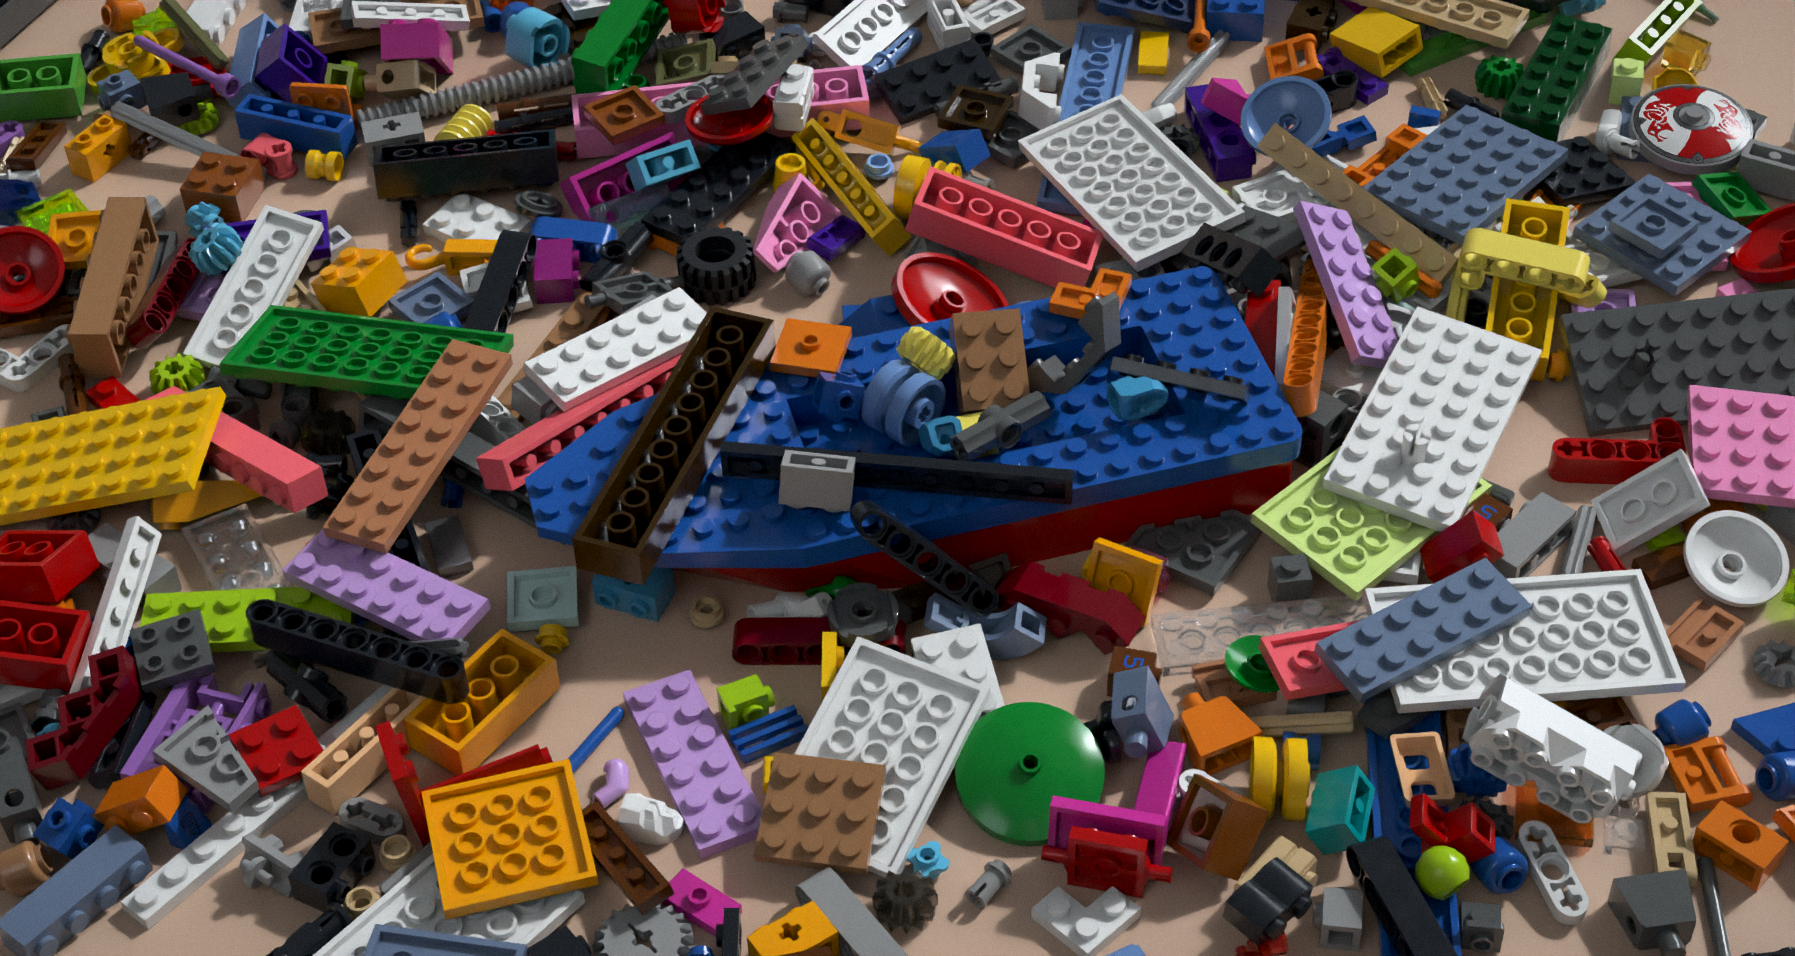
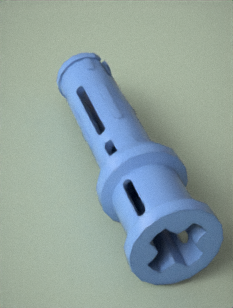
(887, 59)

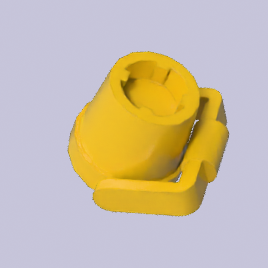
(790, 165)

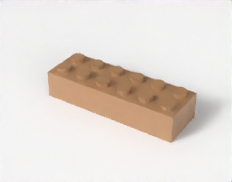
(113, 287)

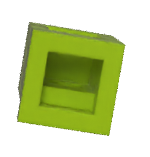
(744, 701)

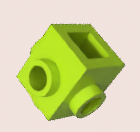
(347, 74)
(1396, 275)

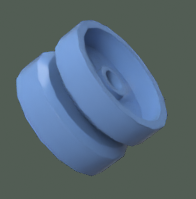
(902, 401)

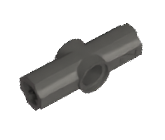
(1000, 426)

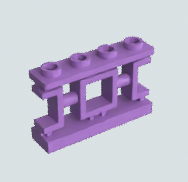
(180, 707)

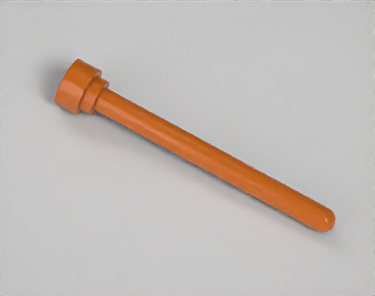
(1199, 38)

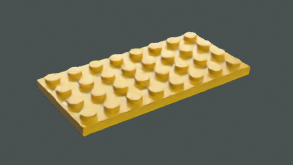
(106, 455)

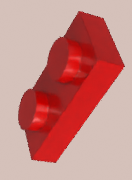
(109, 393)

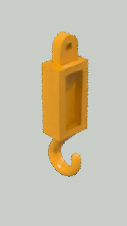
(874, 133)
(457, 255)

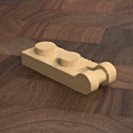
(1670, 833)

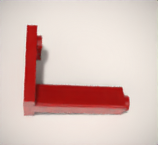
(406, 777)

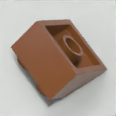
(1216, 827)

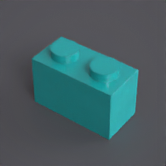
(1339, 809)

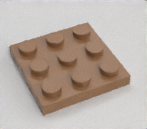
(820, 813)

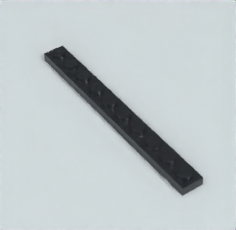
(915, 473)

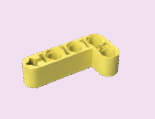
(1520, 261)

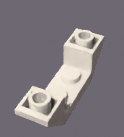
(1036, 106)

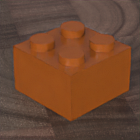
(226, 182)

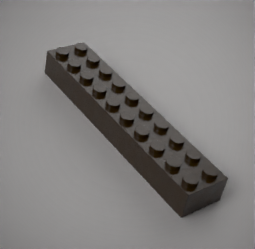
(674, 446)

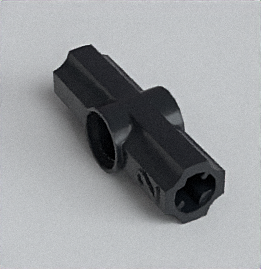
(618, 256)
(307, 686)

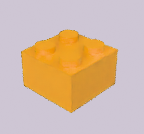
(359, 281)

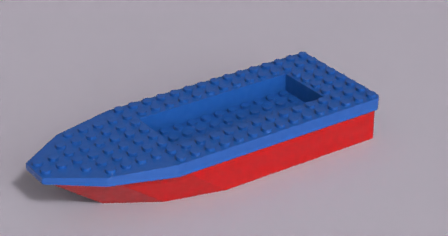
(1167, 466)

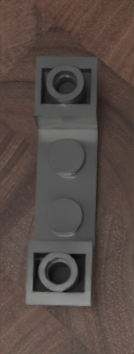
(1103, 326)

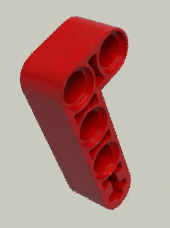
(1613, 459)

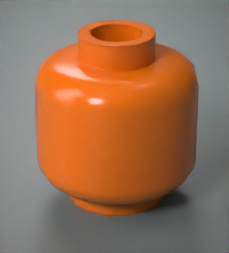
(120, 14)

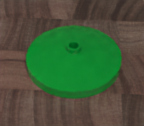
(1016, 800)

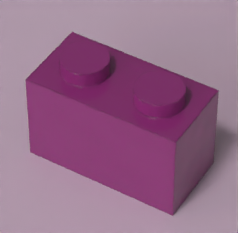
(555, 271)

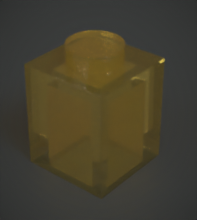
(1687, 52)

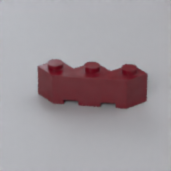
(1072, 605)
(86, 720)

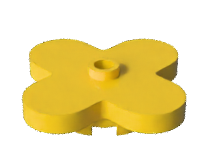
(124, 54)

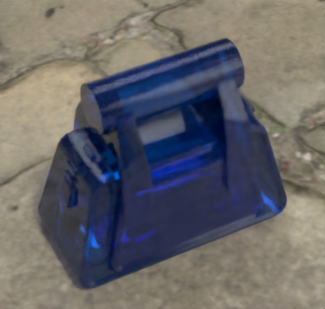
(15, 196)

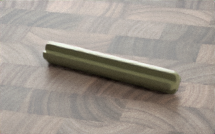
(194, 33)

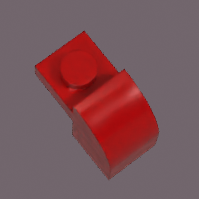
(1463, 829)

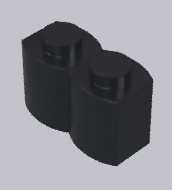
(1268, 902)

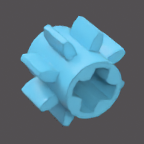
(202, 216)

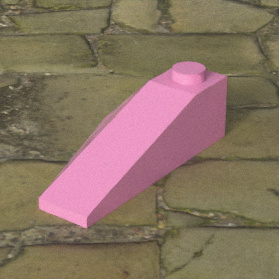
(789, 219)

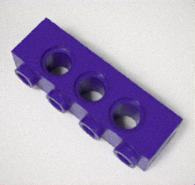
(1220, 139)

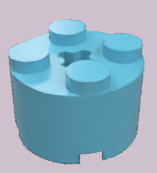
(536, 37)

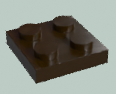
(975, 109)

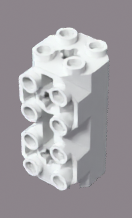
(1535, 740)

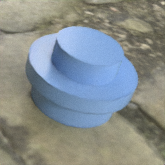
(879, 167)

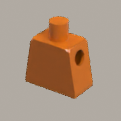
(1215, 733)

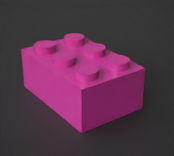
(419, 41)

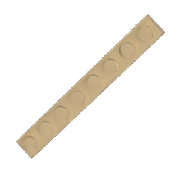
(1358, 202)

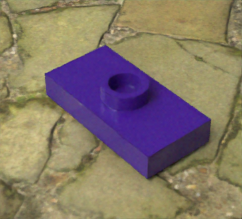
(835, 237)

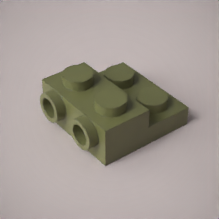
(684, 63)

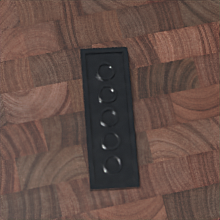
(717, 187)

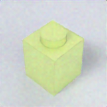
(1625, 79)

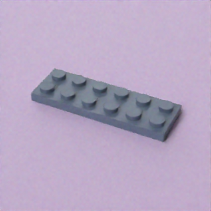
(1422, 629)

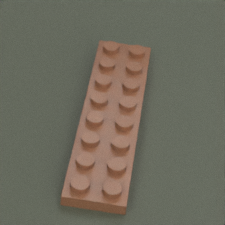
(418, 446)

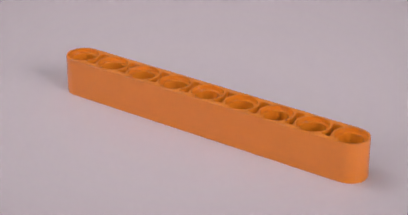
(1307, 344)

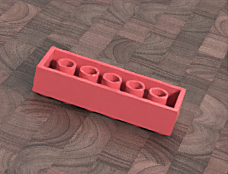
(1003, 230)

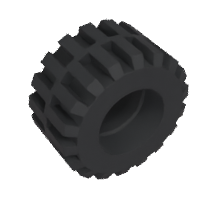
(716, 265)

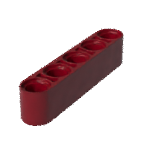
(163, 297)
(791, 640)

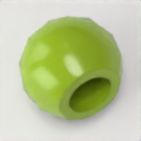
(1441, 872)

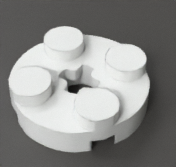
(1653, 760)

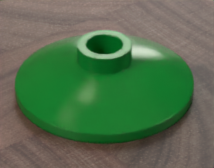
(1248, 665)

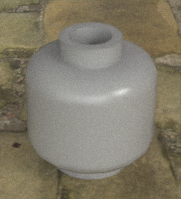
(807, 273)

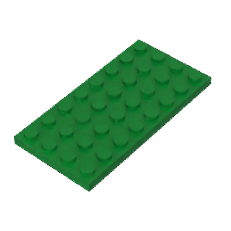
(346, 351)

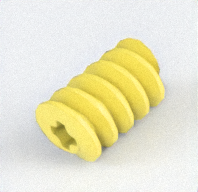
(467, 122)

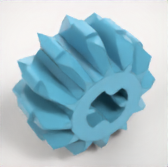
(215, 249)

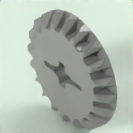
(662, 925)

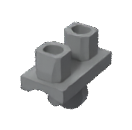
(267, 863)

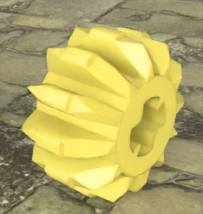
(926, 352)

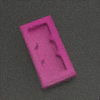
(699, 901)

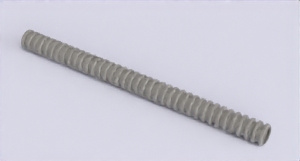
(497, 88)

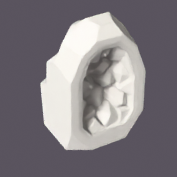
(649, 820)

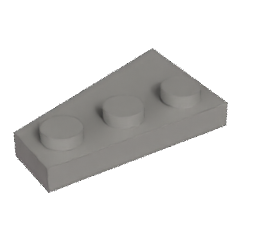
(208, 761)

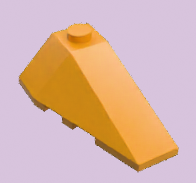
(204, 500)

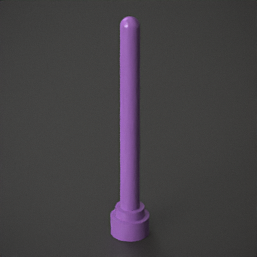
(224, 84)

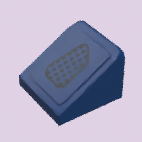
(186, 824)

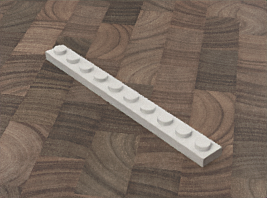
(224, 839)

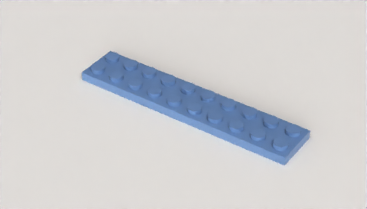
(1093, 76)

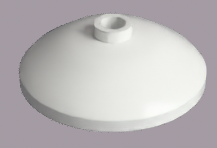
(1744, 546)

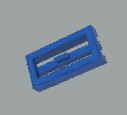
(766, 729)

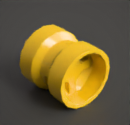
(324, 165)

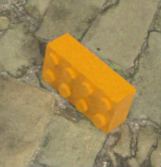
(506, 687)

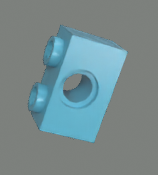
(663, 165)

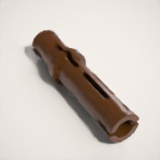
(506, 110)
(68, 371)

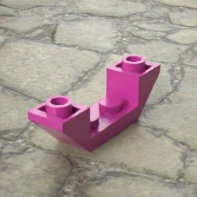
(1225, 98)

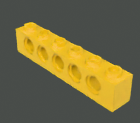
(851, 187)

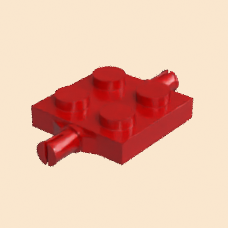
(1107, 860)

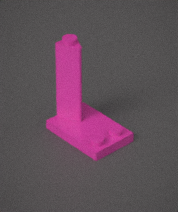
(1151, 810)

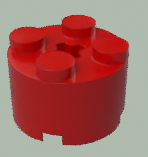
(695, 15)

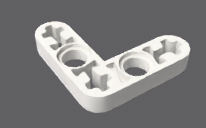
(26, 371)

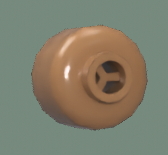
(24, 868)

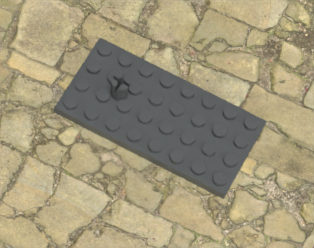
(1642, 358)

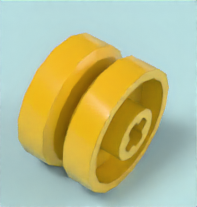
(1283, 779)

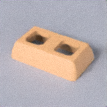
(1437, 774)

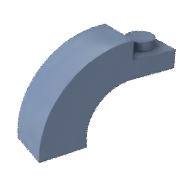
(1006, 633)

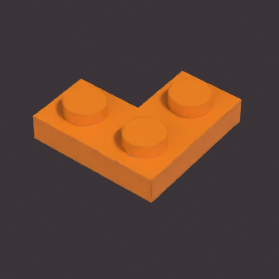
(1071, 298)

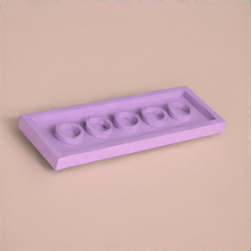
(1347, 283)
(386, 589)
(695, 763)

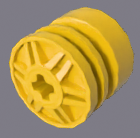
(910, 179)

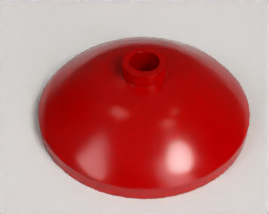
(729, 127)
(37, 258)

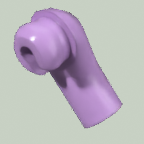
(616, 783)

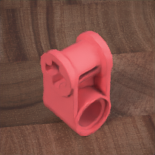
(272, 154)

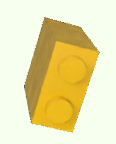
(1378, 40)

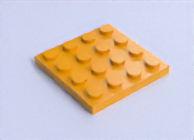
(508, 839)

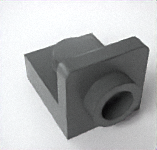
(1481, 927)

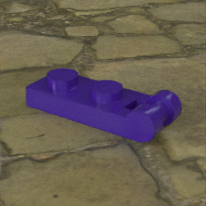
(1368, 86)

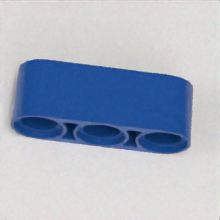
(586, 235)

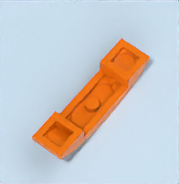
(1396, 145)

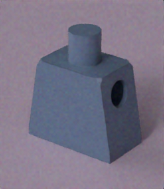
(1144, 722)

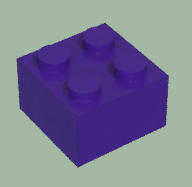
(288, 59)

